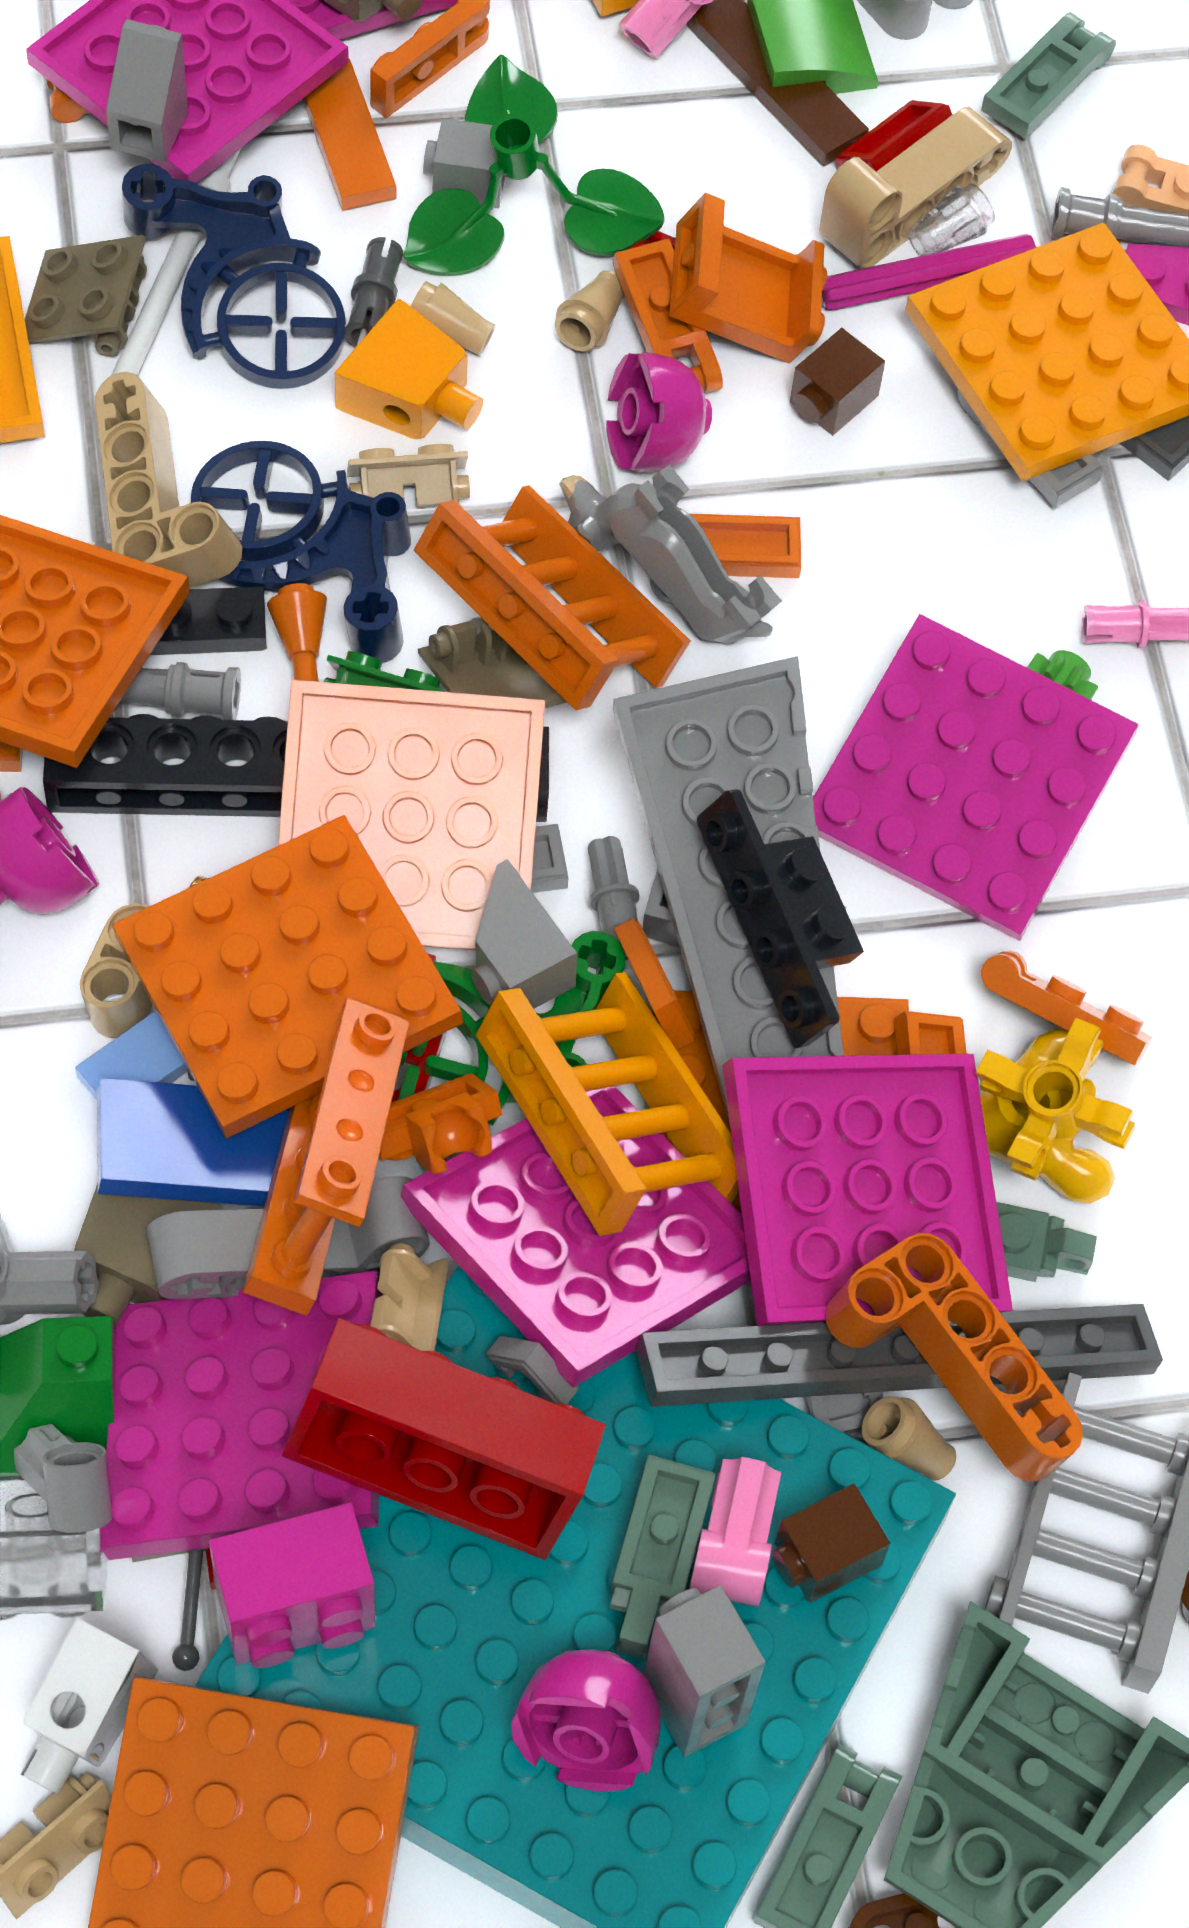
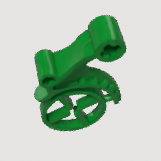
(593, 950)

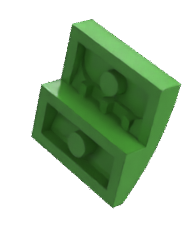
(813, 43)

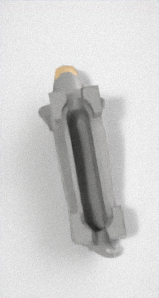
(672, 553)

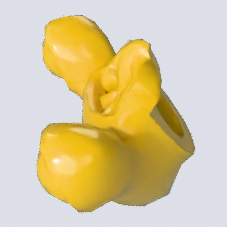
(1071, 1171)

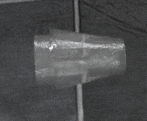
(953, 221)

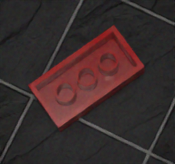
(444, 1439)

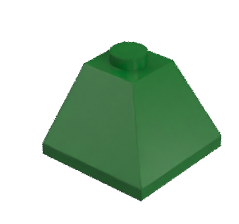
(57, 1376)

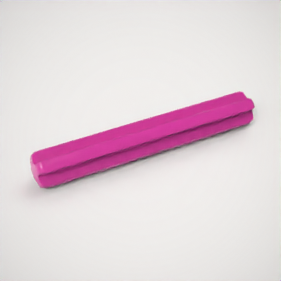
(918, 272)

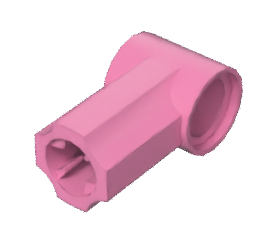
(656, 22)
(736, 1545)

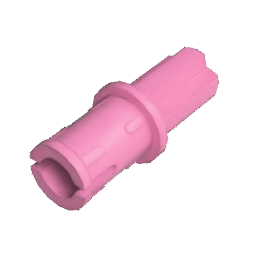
(1133, 624)

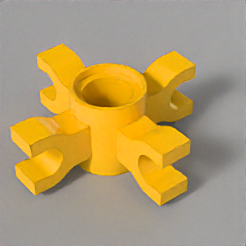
(1067, 1073)

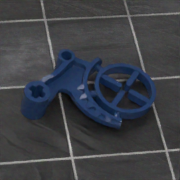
(238, 233)
(351, 542)

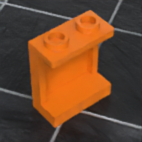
(745, 285)

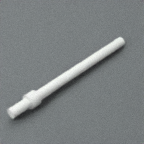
(167, 281)

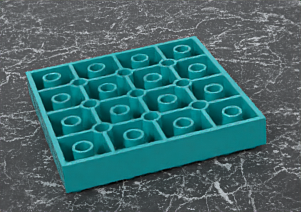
(475, 1620)

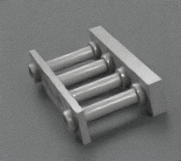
(1155, 1580)

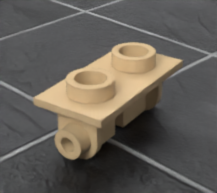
(430, 471)
(410, 1297)
(73, 1831)

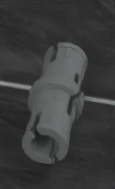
(374, 288)

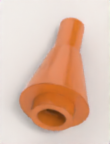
(299, 620)

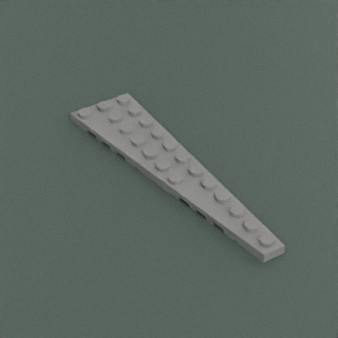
(683, 754)

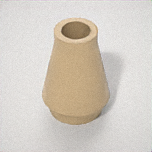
(588, 315)
(453, 317)
(907, 1436)

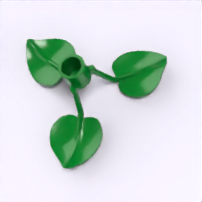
(456, 233)

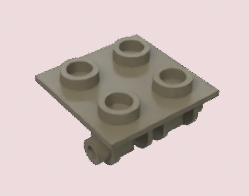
(88, 293)
(480, 662)

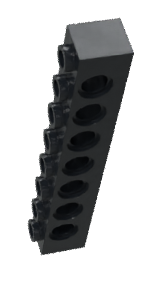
(200, 783)

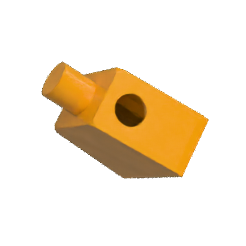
(406, 376)

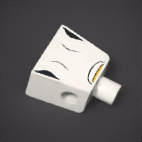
(89, 1673)

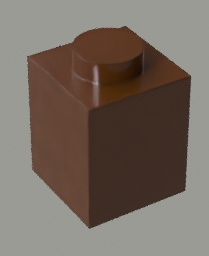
(836, 381)
(829, 1544)

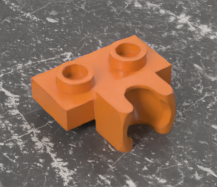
(441, 1123)

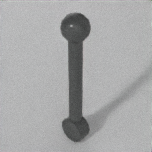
(186, 1654)

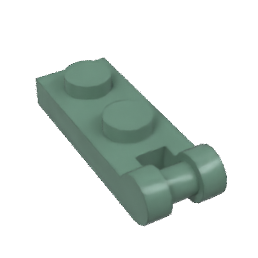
(1047, 75)
(828, 1846)

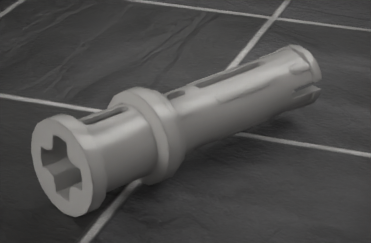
(1125, 222)
(187, 690)

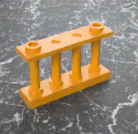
(572, 1128)

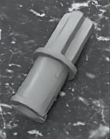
(613, 895)

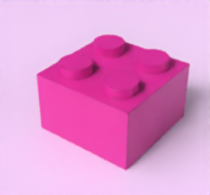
(294, 1586)

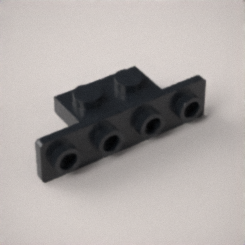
(785, 911)

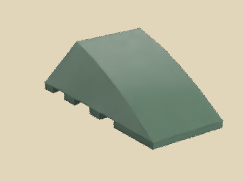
(1023, 1786)

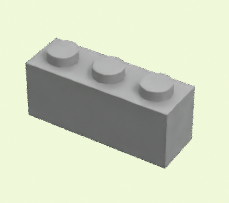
(702, 1668)

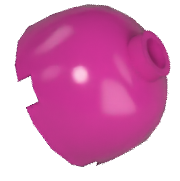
(658, 412)
(36, 859)
(589, 1719)

